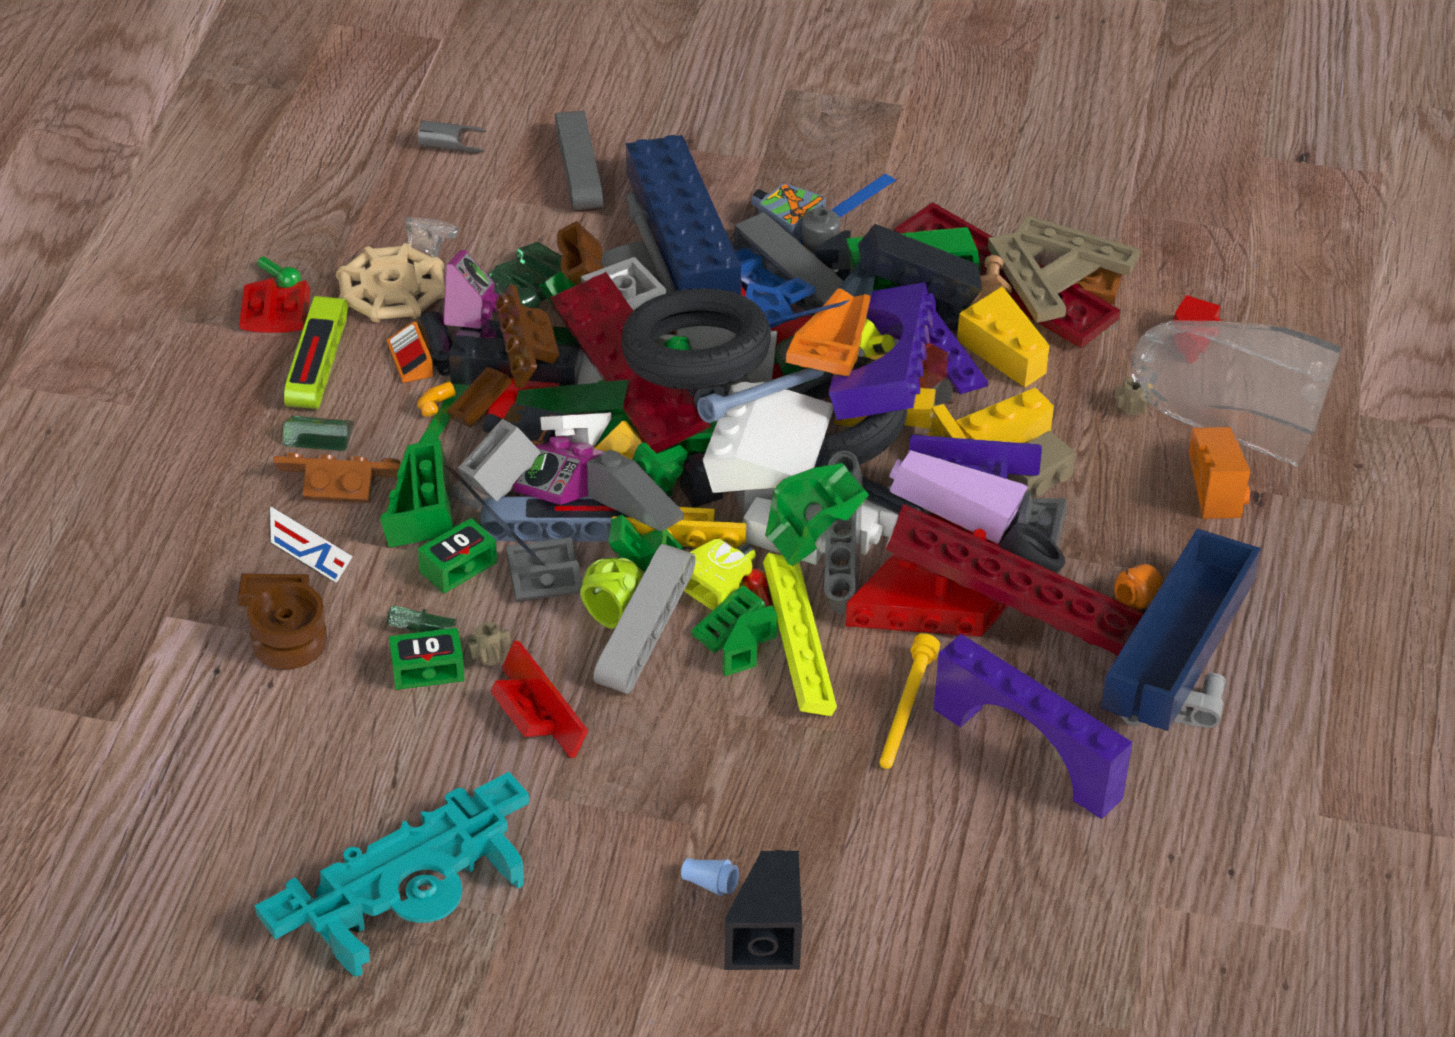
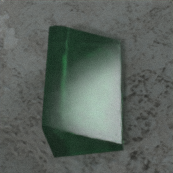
(317, 433)

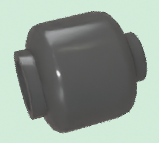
(819, 226)

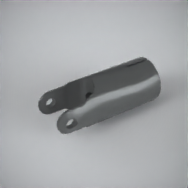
(445, 135)

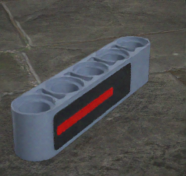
(543, 520)

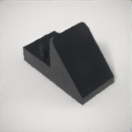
(835, 254)

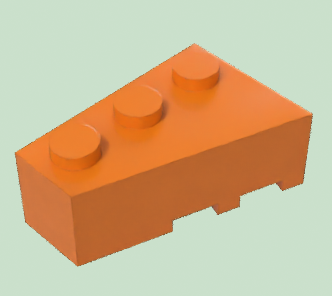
(1219, 472)

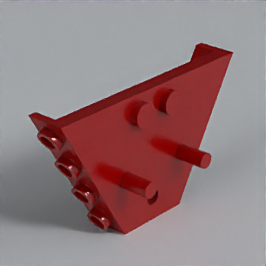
(915, 600)

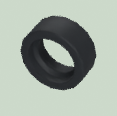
(1033, 546)

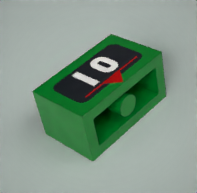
(457, 555)
(426, 658)

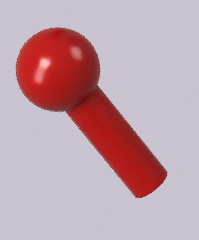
(758, 583)

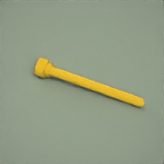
(923, 651)

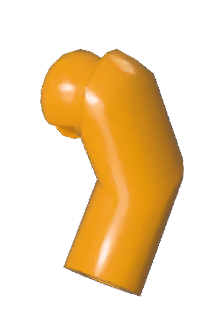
(428, 400)

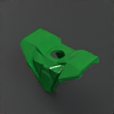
(787, 522)

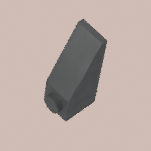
(628, 489)

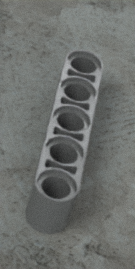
(578, 160)
(843, 547)

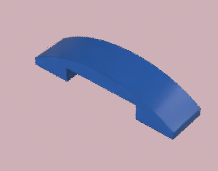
(753, 272)

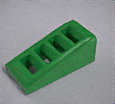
(737, 603)

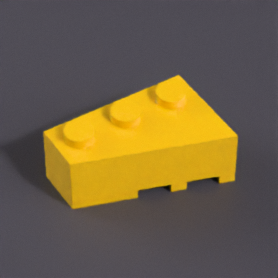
(1004, 337)

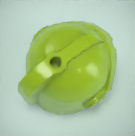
(609, 588)

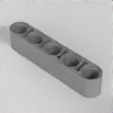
(644, 618)

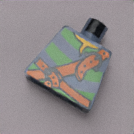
(787, 206)

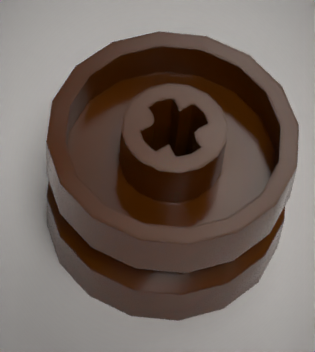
(287, 625)

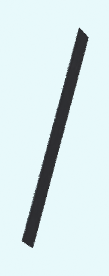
(500, 521)

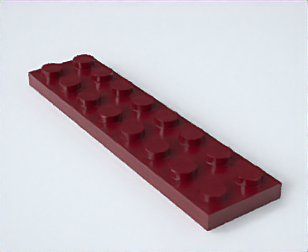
(1085, 312)
(596, 319)
(1012, 580)

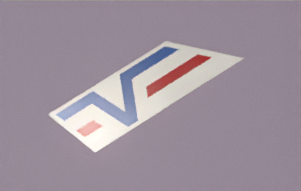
(307, 546)

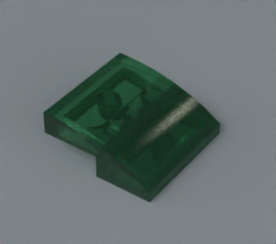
(532, 267)

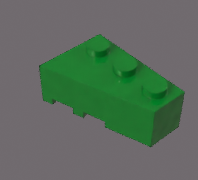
(422, 497)

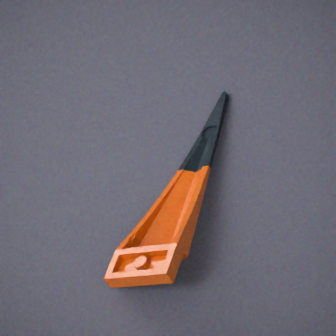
(834, 336)

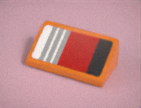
(410, 354)

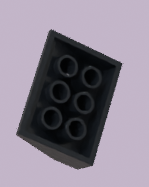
(485, 347)

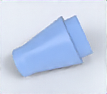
(714, 875)

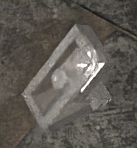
(428, 234)

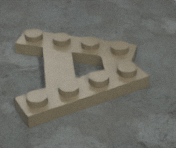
(1079, 253)

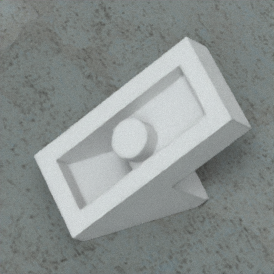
(578, 428)

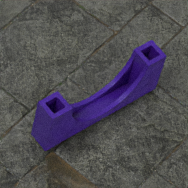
(894, 378)
(1091, 750)

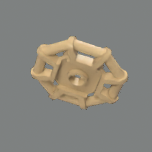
(407, 284)

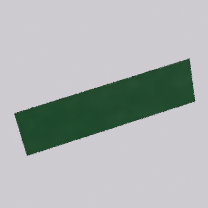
(577, 397)

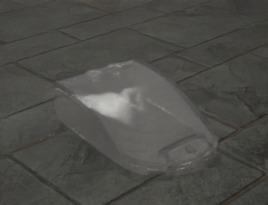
(1238, 376)

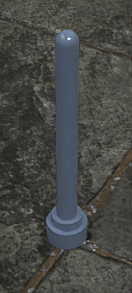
(715, 406)

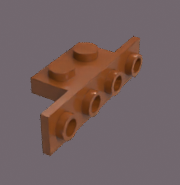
(337, 479)

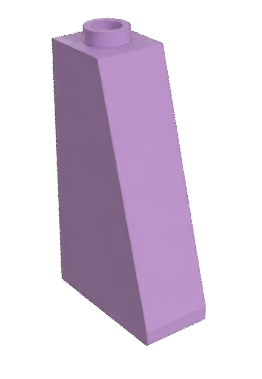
(958, 493)

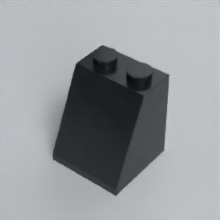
(766, 916)

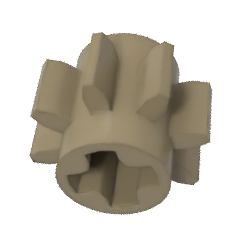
(1131, 397)
(489, 643)

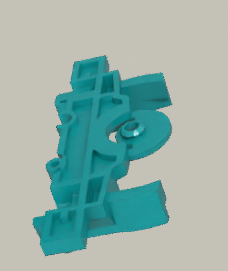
(370, 882)

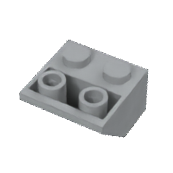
(499, 460)

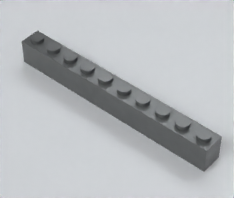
(790, 259)

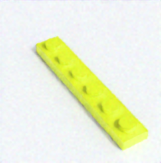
(799, 636)

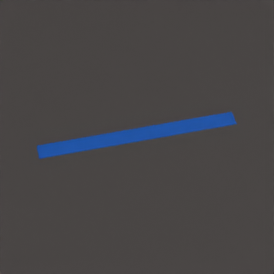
(862, 195)
(807, 312)

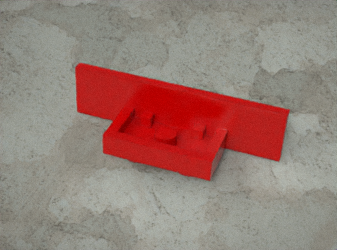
(536, 703)

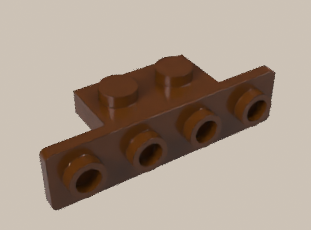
(526, 335)

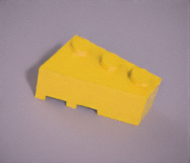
(1011, 420)

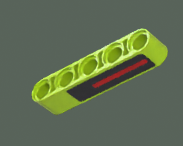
(315, 352)

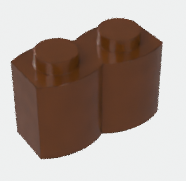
(579, 252)

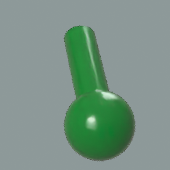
(285, 276)

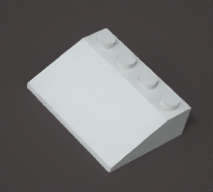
(765, 440)

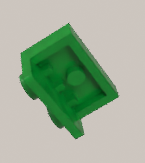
(661, 467)

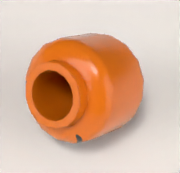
(1138, 586)

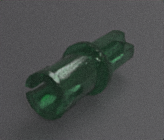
(418, 620)

